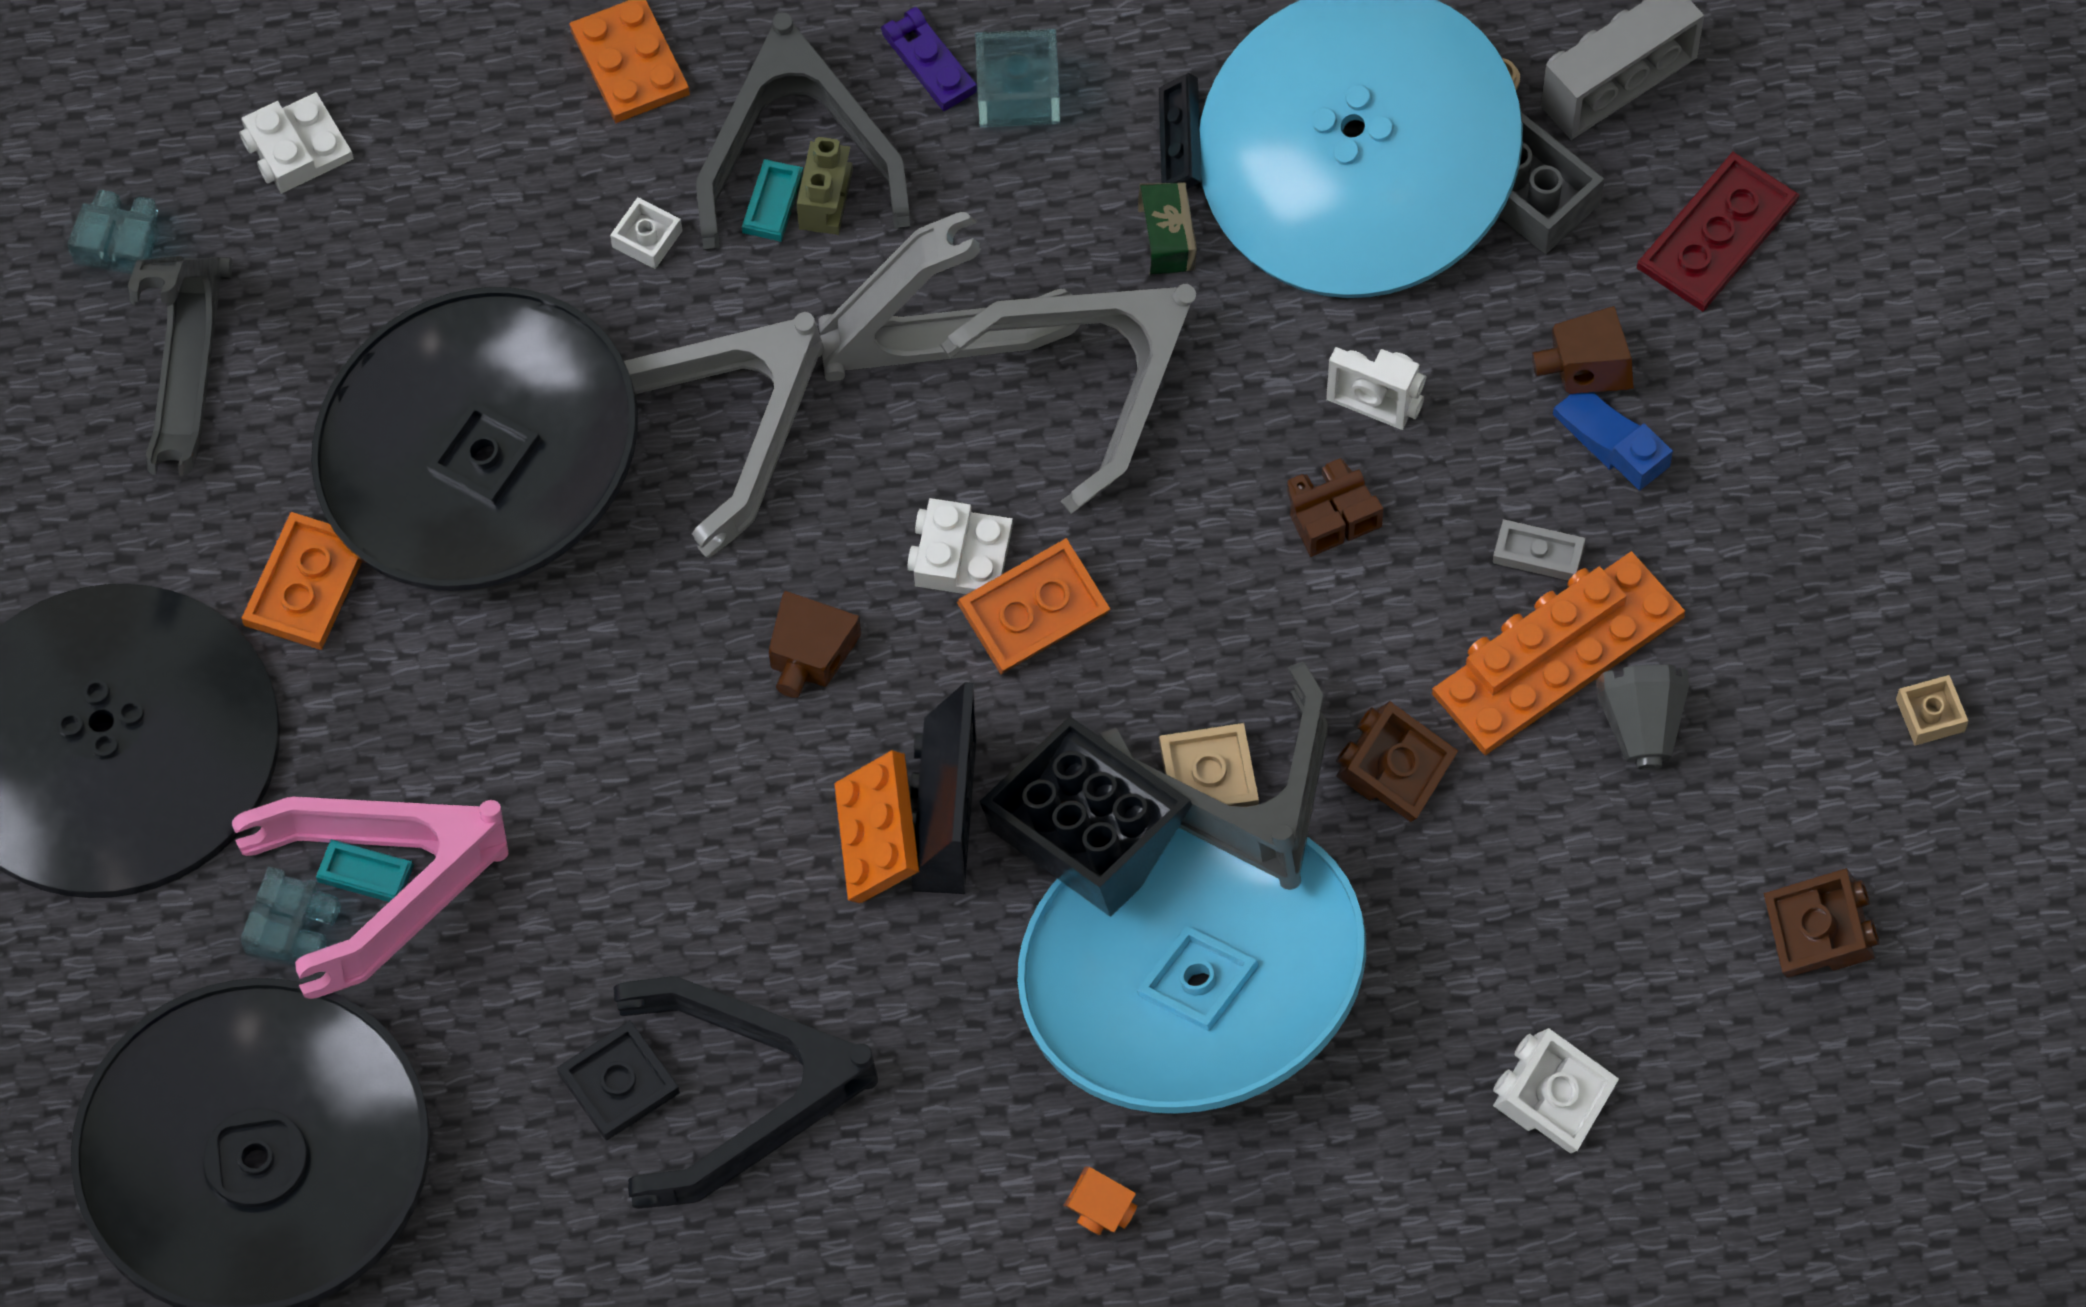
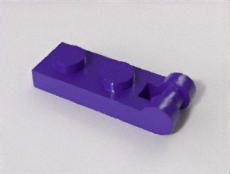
(929, 59)

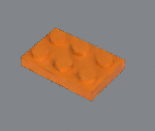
(629, 59)
(302, 583)
(1033, 606)
(876, 827)

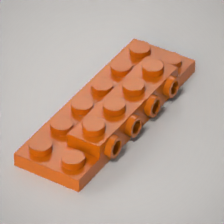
(1556, 650)

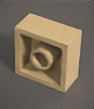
(1932, 710)

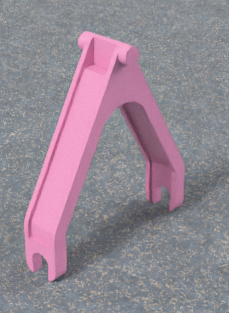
(459, 836)

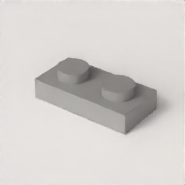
(1538, 550)

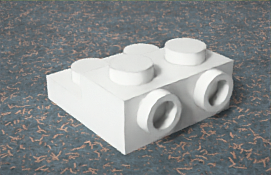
(294, 141)
(1379, 389)
(958, 547)
(1554, 1089)

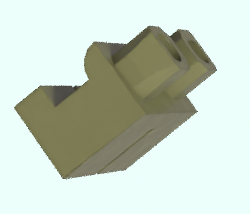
(824, 186)

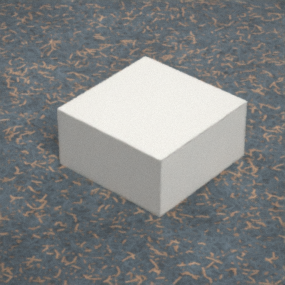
(646, 233)

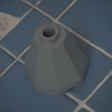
(1644, 710)

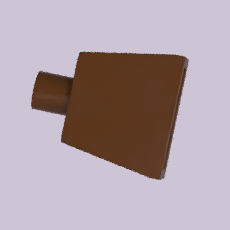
(1588, 354)
(810, 642)

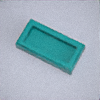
(772, 200)
(363, 871)

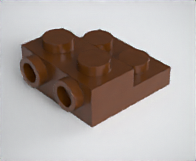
(1395, 760)
(1821, 923)

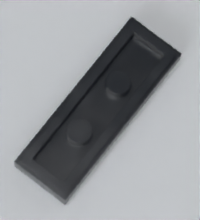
(1180, 131)

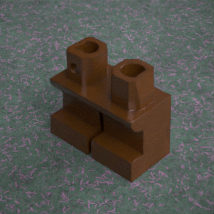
(1333, 509)

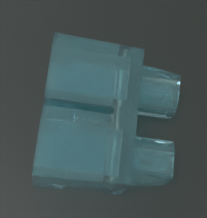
(114, 236)
(283, 918)

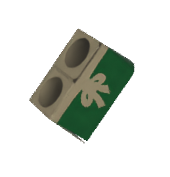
(1168, 227)

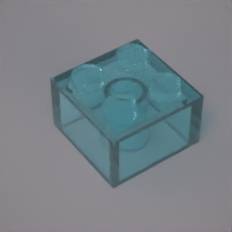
(1017, 78)

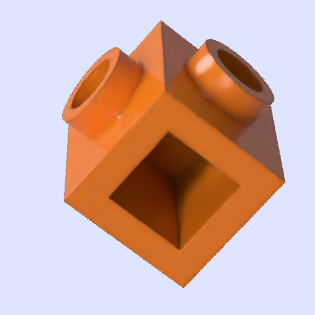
(1100, 1202)

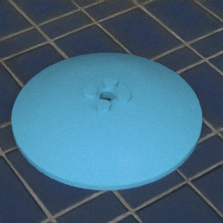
(1372, 206)
(1115, 993)

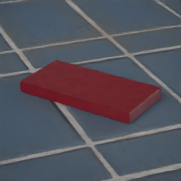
(1717, 231)

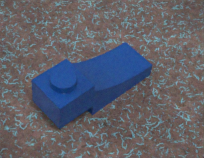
(1614, 438)

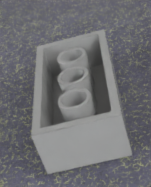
(1620, 62)

